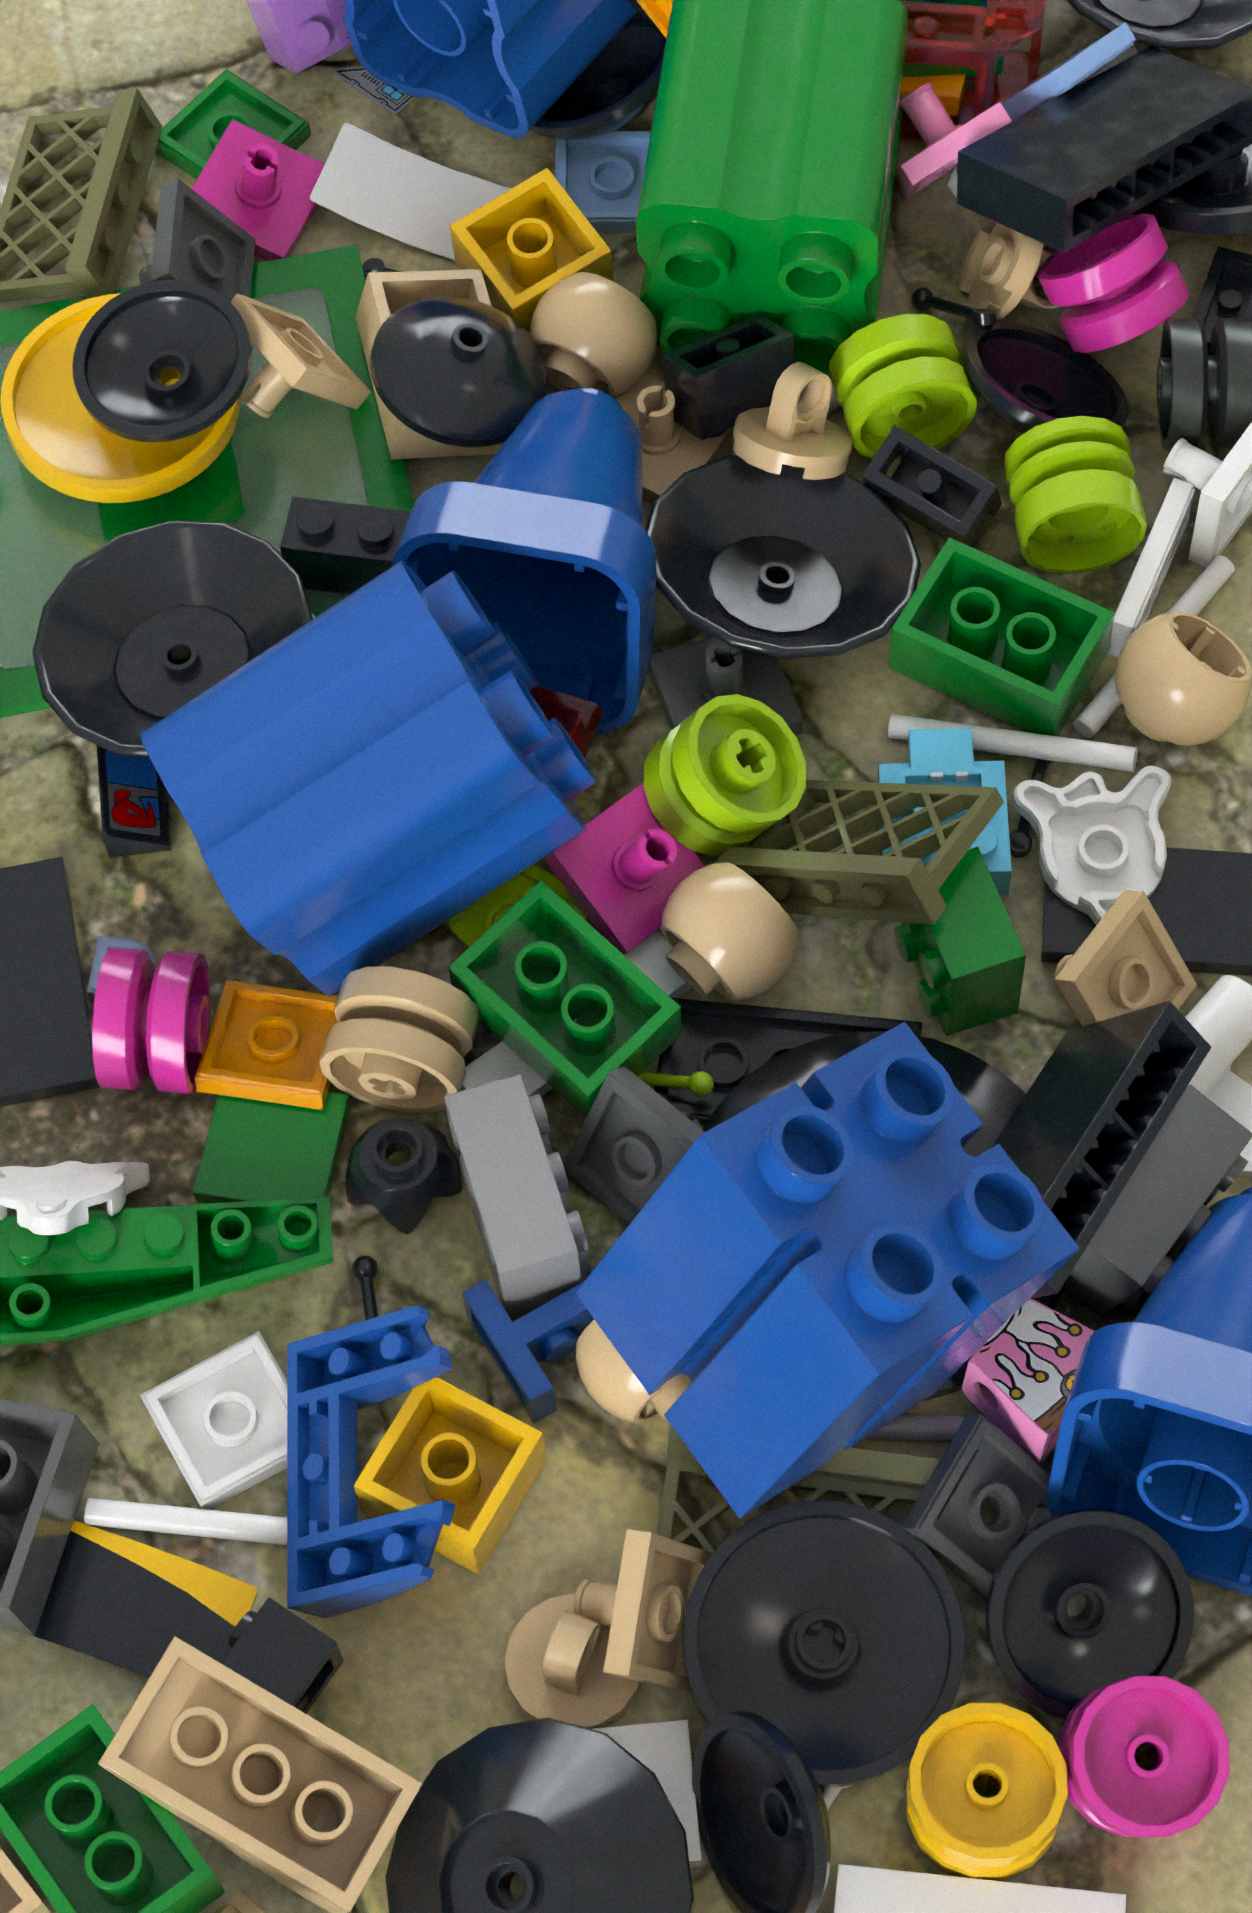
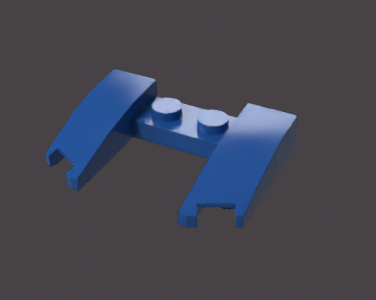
(331, 1555)

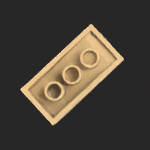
(260, 1777)

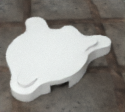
(1096, 838)
(58, 1196)

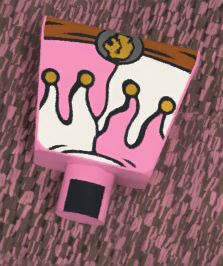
(1027, 1374)

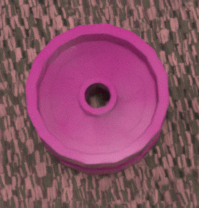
(1114, 284)
(150, 1020)
(1185, 1750)

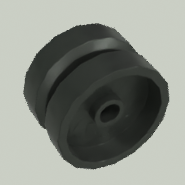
(1204, 383)

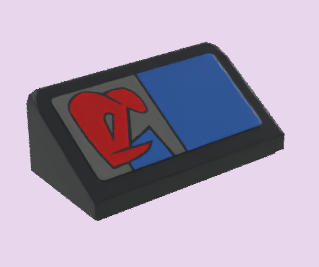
(132, 805)

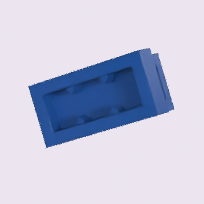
(520, 1345)

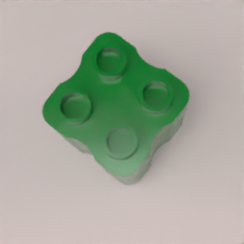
(772, 168)

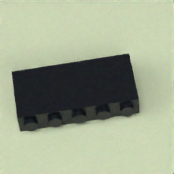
(1105, 148)
(1099, 1113)

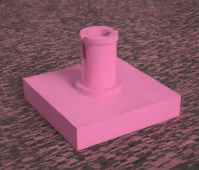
(941, 138)

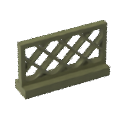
(107, 201)
(854, 879)
(849, 1473)

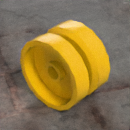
(988, 1749)

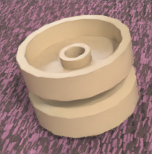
(399, 1039)

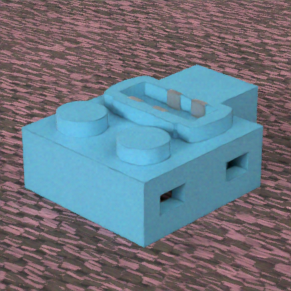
(948, 760)

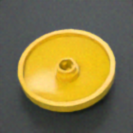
(68, 447)

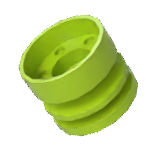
(1074, 495)

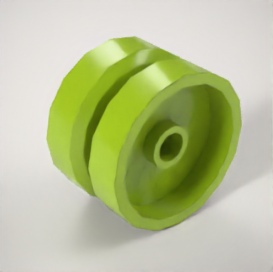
(904, 376)
(724, 774)

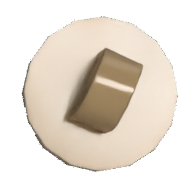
(1002, 271)
(794, 431)
(558, 1667)

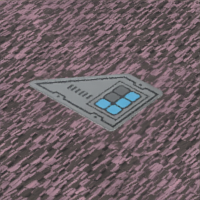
(379, 92)

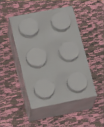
(517, 1193)

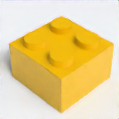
(528, 244)
(455, 1452)

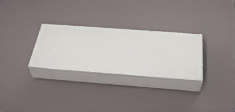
(1153, 564)

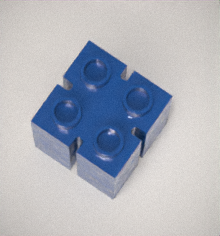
(822, 1266)

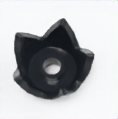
(407, 1189)

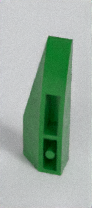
(150, 1263)

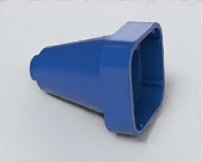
(555, 548)

